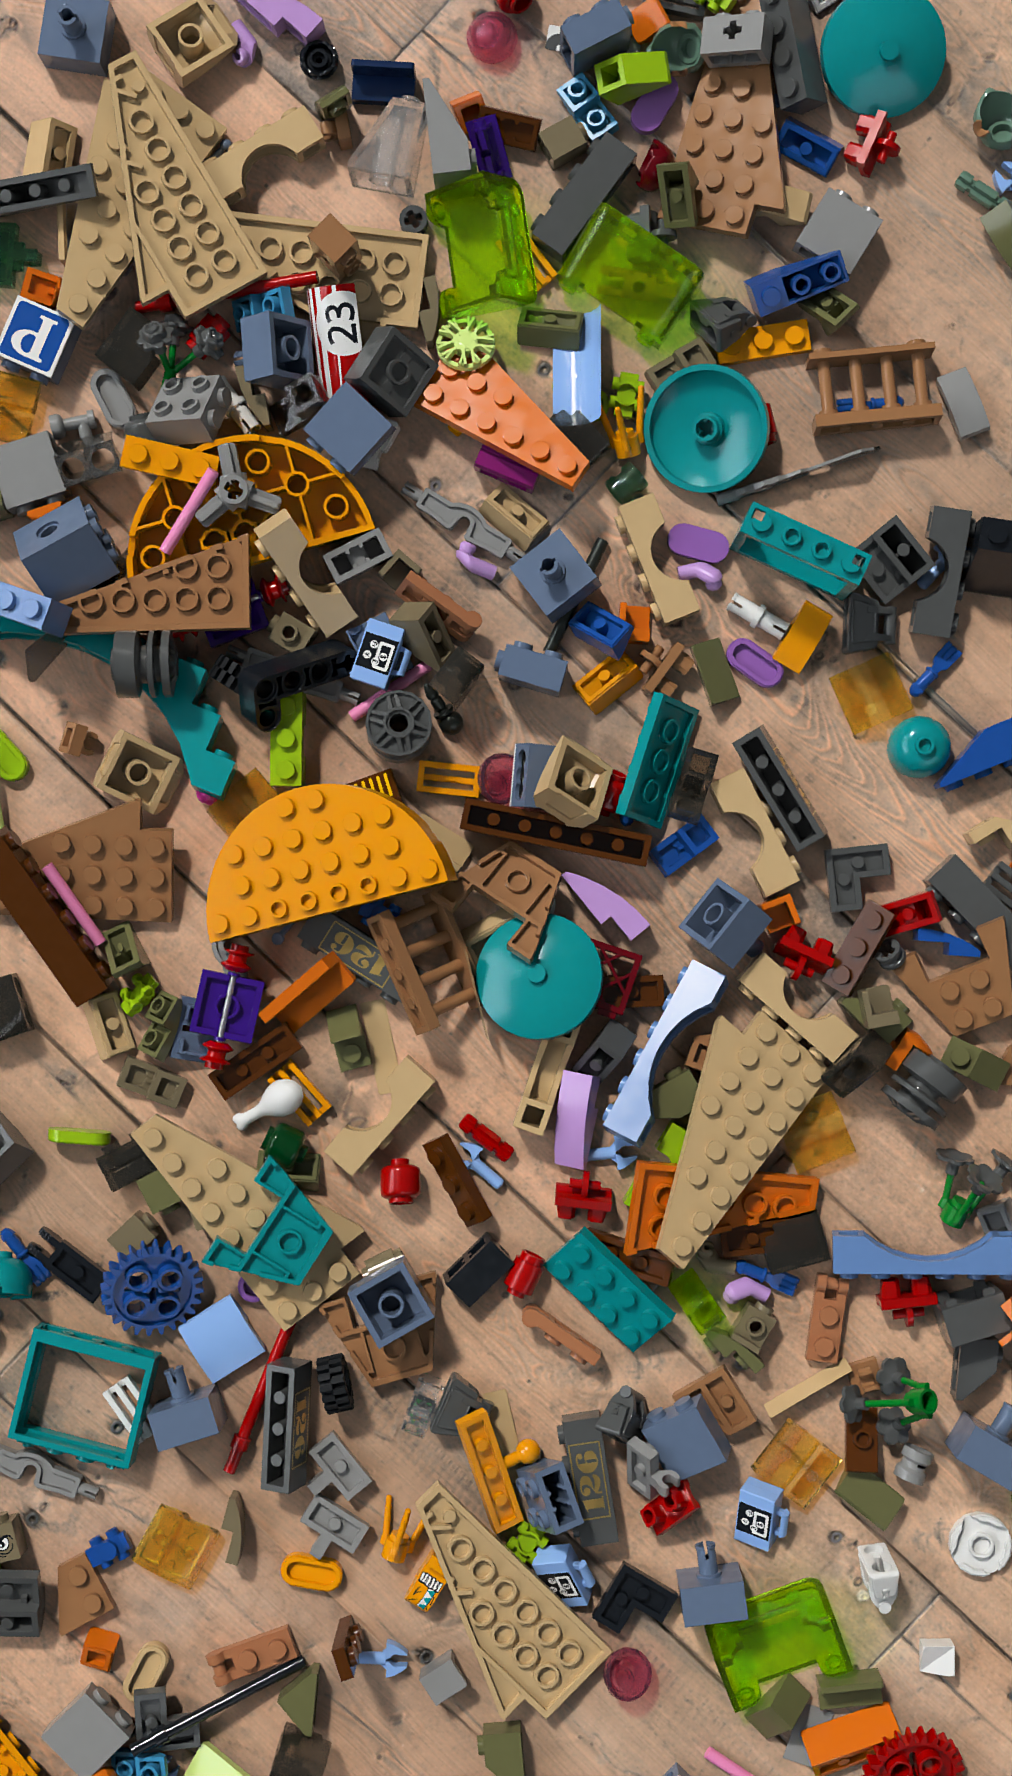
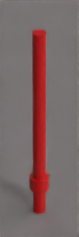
(166, 304)
(242, 1440)

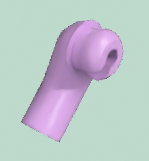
(702, 571)

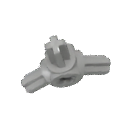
(222, 500)

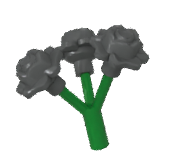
(168, 332)

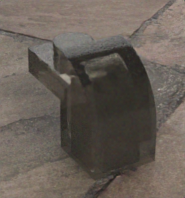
(302, 403)
(692, 785)

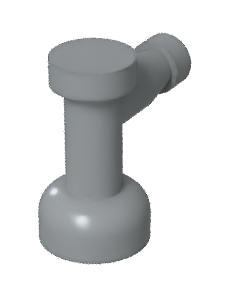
(83, 423)

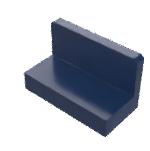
(379, 81)

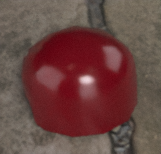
(657, 154)

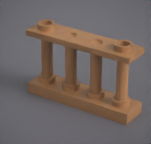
(891, 414)
(403, 973)

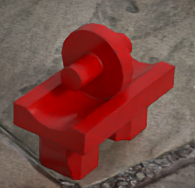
(877, 145)
(802, 958)
(585, 1195)
(919, 1295)
(667, 1512)

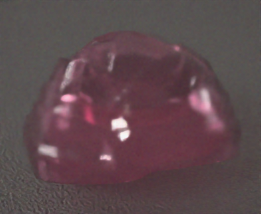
(492, 37)
(496, 778)
(627, 1674)

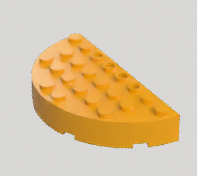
(311, 491)
(317, 856)

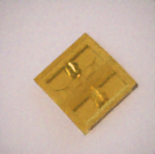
(17, 406)
(871, 693)
(241, 801)
(818, 1135)
(796, 1463)
(175, 1546)

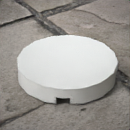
(980, 1543)

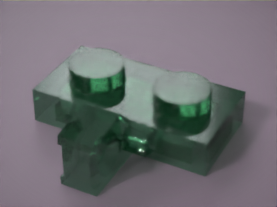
(14, 255)

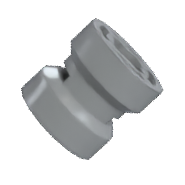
(913, 1464)

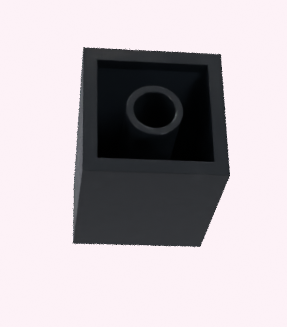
(990, 558)

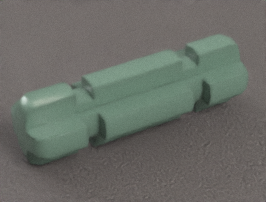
(978, 190)

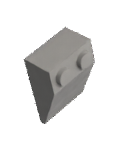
(447, 140)

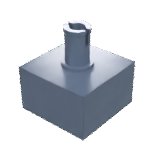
(77, 35)
(275, 349)
(556, 575)
(726, 924)
(391, 1302)
(186, 1413)
(985, 1446)
(712, 1590)

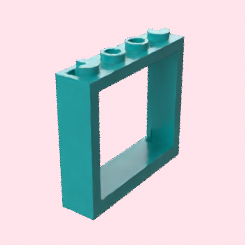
(800, 552)
(61, 1443)

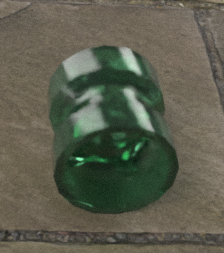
(626, 483)

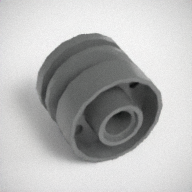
(139, 664)
(394, 708)
(924, 1088)

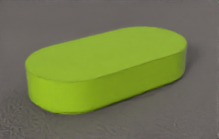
(13, 762)
(79, 1136)

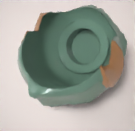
(682, 45)
(994, 119)

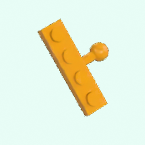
(491, 1468)

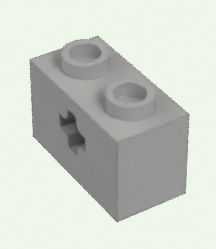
(736, 39)
(358, 556)

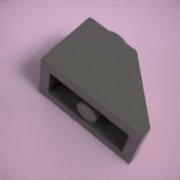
(605, 1050)
(974, 1365)

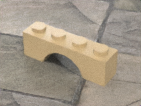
(290, 136)
(285, 543)
(671, 597)
(773, 866)
(825, 1034)
(544, 1083)
(354, 1145)

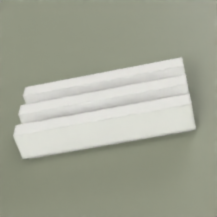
(118, 1408)

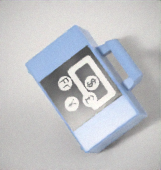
(379, 655)
(760, 1514)
(564, 1573)

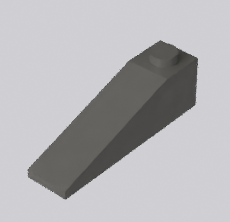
(47, 189)

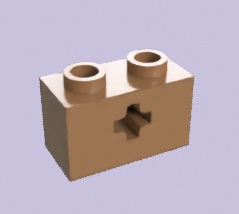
(335, 247)

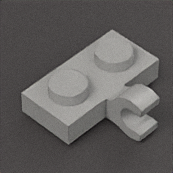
(338, 1467)
(644, 1470)
(334, 1525)

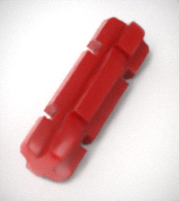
(486, 1137)

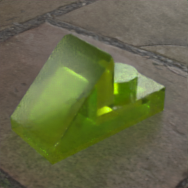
(697, 1301)

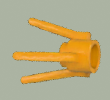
(626, 441)
(398, 1543)

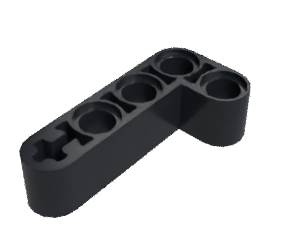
(271, 680)

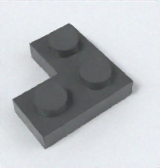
(845, 869)
(151, 1712)

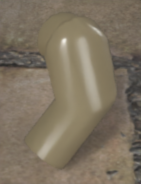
(712, 1262)

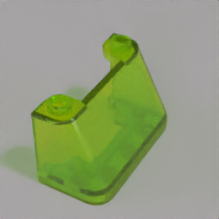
(485, 245)
(631, 274)
(782, 1634)

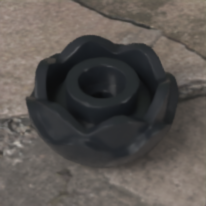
(319, 50)

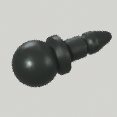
(449, 720)

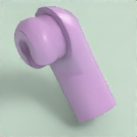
(246, 46)
(474, 564)
(743, 1288)

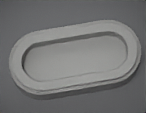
(112, 397)

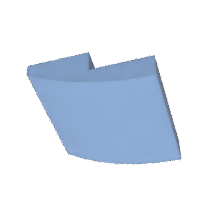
(221, 1338)

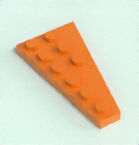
(503, 417)
(763, 1198)

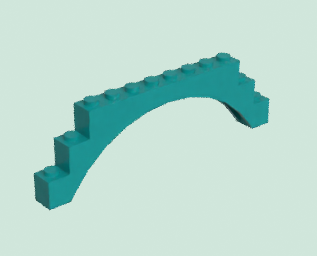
(192, 725)

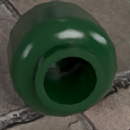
(285, 1145)

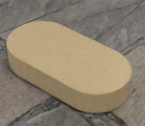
(146, 1668)

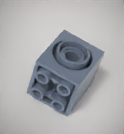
(67, 550)

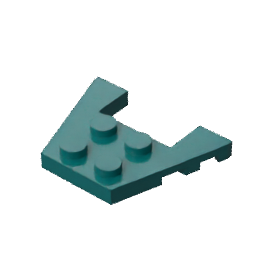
(286, 1241)

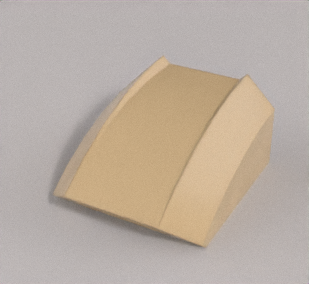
(192, 39)
(139, 771)
(573, 784)

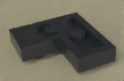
(629, 1590)

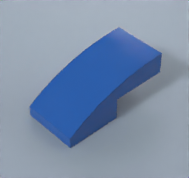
(683, 846)
(952, 944)

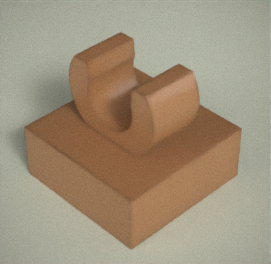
(338, 130)
(74, 738)
(864, 1374)

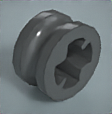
(417, 212)
(895, 959)

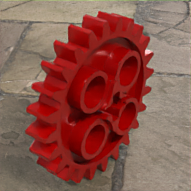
(930, 1753)

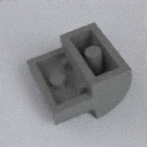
(895, 559)
(21, 1603)

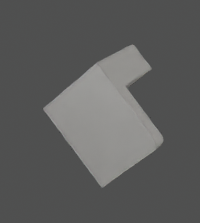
(442, 1677)

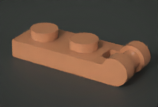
(456, 619)
(826, 1319)
(559, 1334)
(253, 1654)

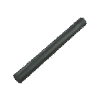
(562, 623)

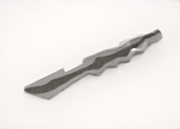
(737, 493)

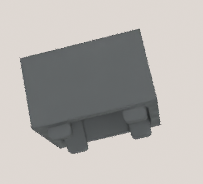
(391, 371)
(971, 1313)

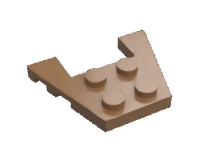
(515, 883)
(972, 993)
(398, 1360)

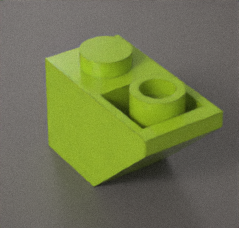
(632, 75)

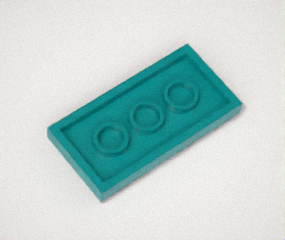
(657, 760)
(609, 1289)

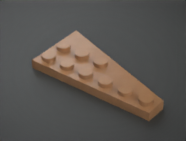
(181, 595)

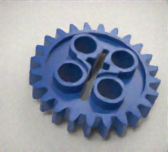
(151, 1287)

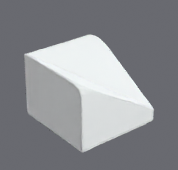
(937, 1656)

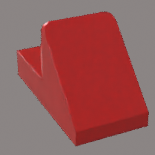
(914, 912)

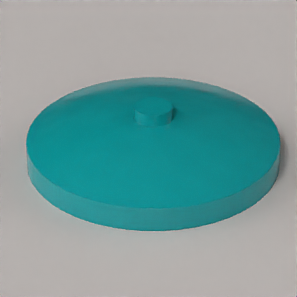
(882, 54)
(706, 428)
(551, 992)

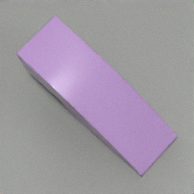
(289, 15)
(605, 904)
(575, 1119)

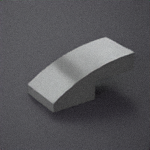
(963, 403)

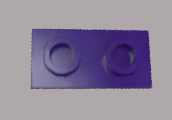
(489, 145)

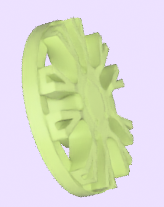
(465, 343)

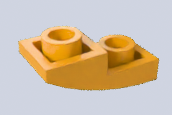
(802, 636)

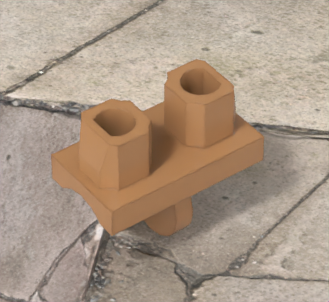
(674, 658)

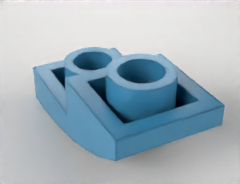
(586, 107)
(275, 300)
(141, 1765)

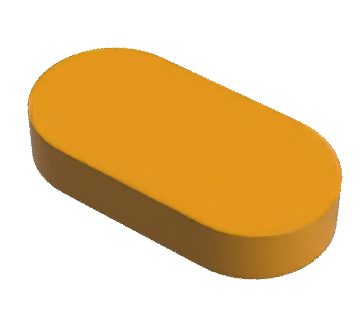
(308, 1572)

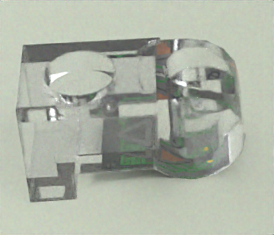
(423, 1404)

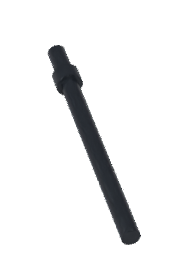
(162, 1734)

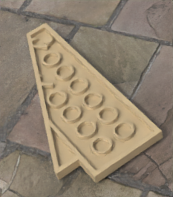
(177, 217)
(101, 231)
(386, 283)
(741, 1110)
(235, 1207)
(517, 1625)

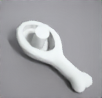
(278, 1100)

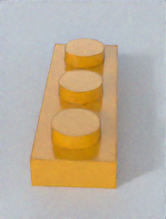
(768, 343)
(167, 460)

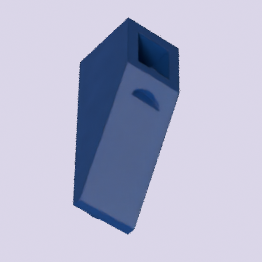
(795, 282)
(985, 750)

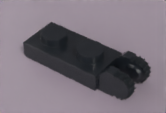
(69, 1265)

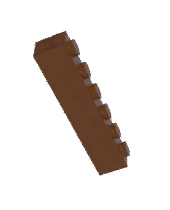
(551, 832)
(48, 924)

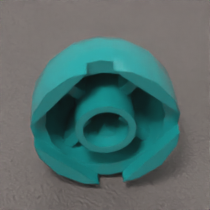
(919, 747)
(15, 1278)

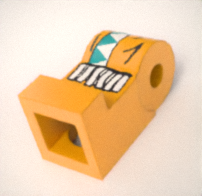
(427, 1583)

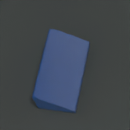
(808, 146)
(601, 630)

